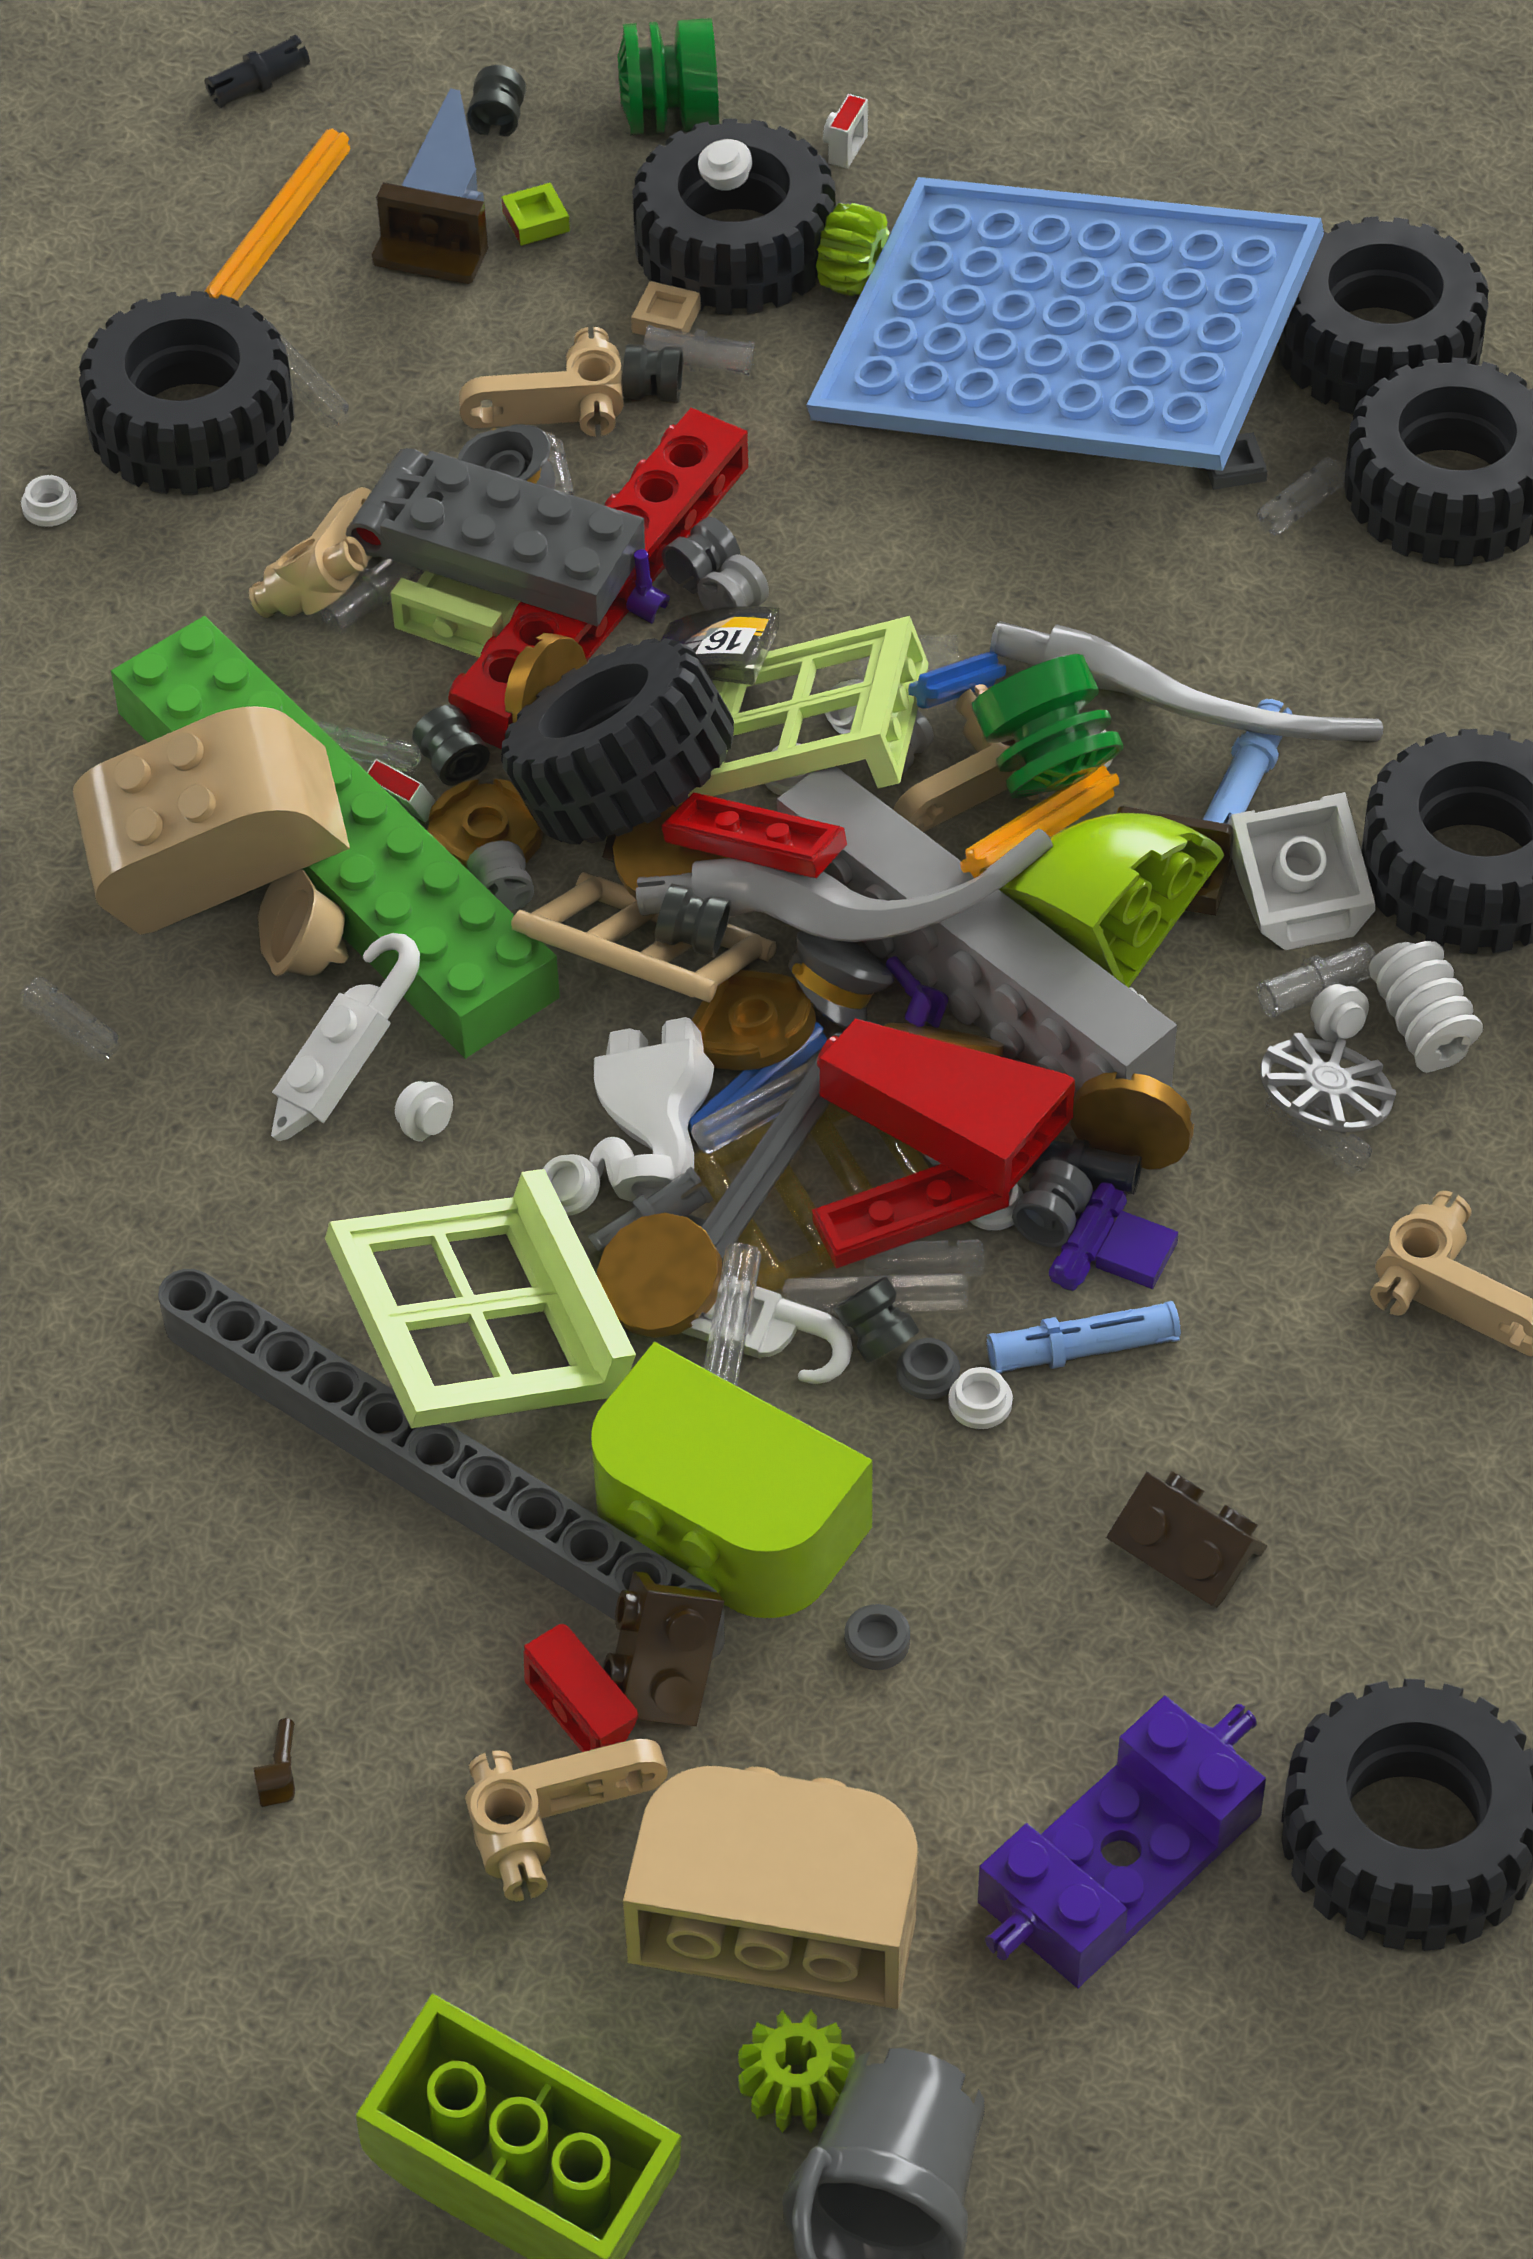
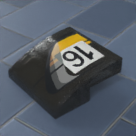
(728, 640)

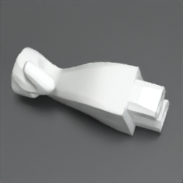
(652, 1099)

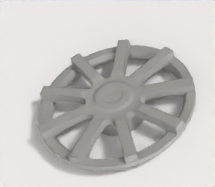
(1326, 1083)

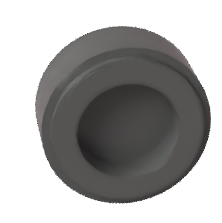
(877, 1637)

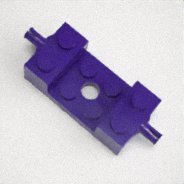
(1170, 1795)

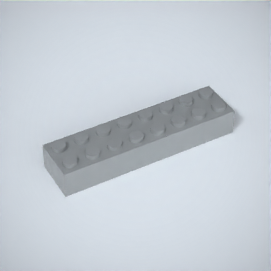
(994, 957)

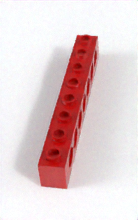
(672, 493)

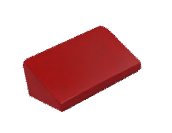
(577, 1690)

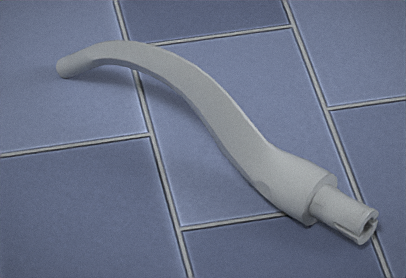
(1125, 673)
(826, 905)

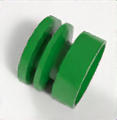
(669, 75)
(1043, 717)

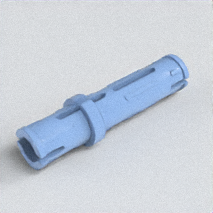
(1252, 757)
(1066, 1340)

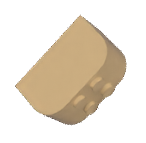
(206, 815)
(774, 1884)

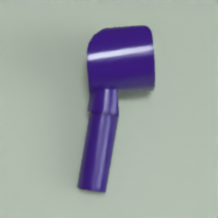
(645, 598)
(925, 1003)

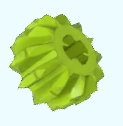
(850, 247)
(769, 2076)

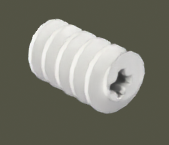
(1426, 1003)

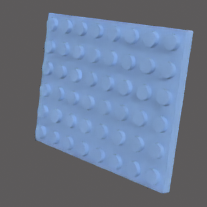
(1068, 322)

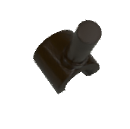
(276, 1780)

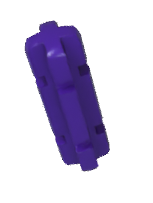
(1087, 1237)

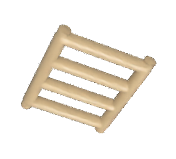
(649, 964)

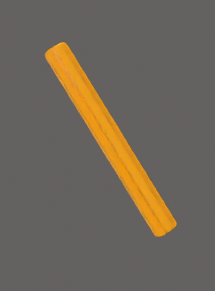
(280, 216)
(1049, 815)

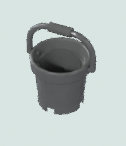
(889, 2165)

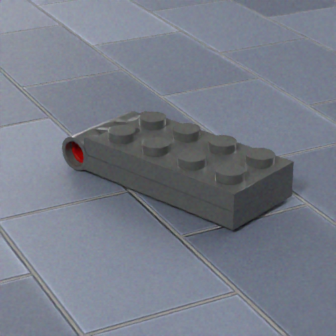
(499, 534)

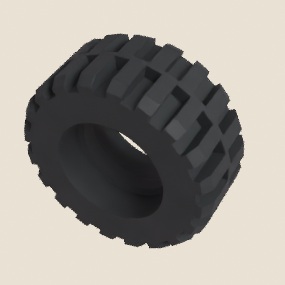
(733, 261)
(1389, 269)
(195, 439)
(1436, 507)
(617, 741)
(1431, 886)
(1394, 1886)

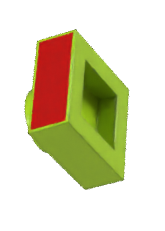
(535, 214)

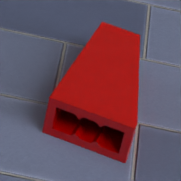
(948, 1100)

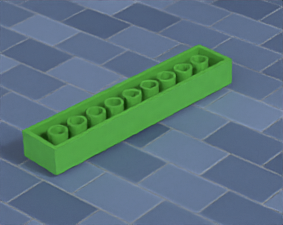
(395, 877)

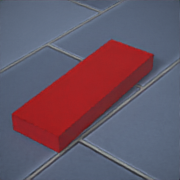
(754, 835)
(901, 1213)

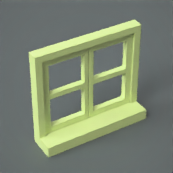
(881, 720)
(561, 1287)

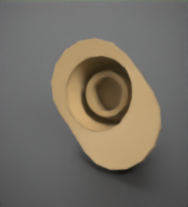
(300, 927)

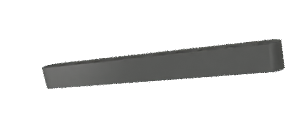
(404, 1455)

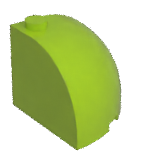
(1116, 886)

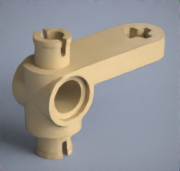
(584, 393)
(316, 568)
(962, 783)
(1445, 1284)
(545, 1790)

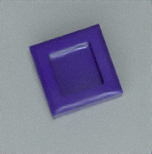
(1137, 1249)

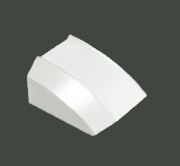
(1303, 871)

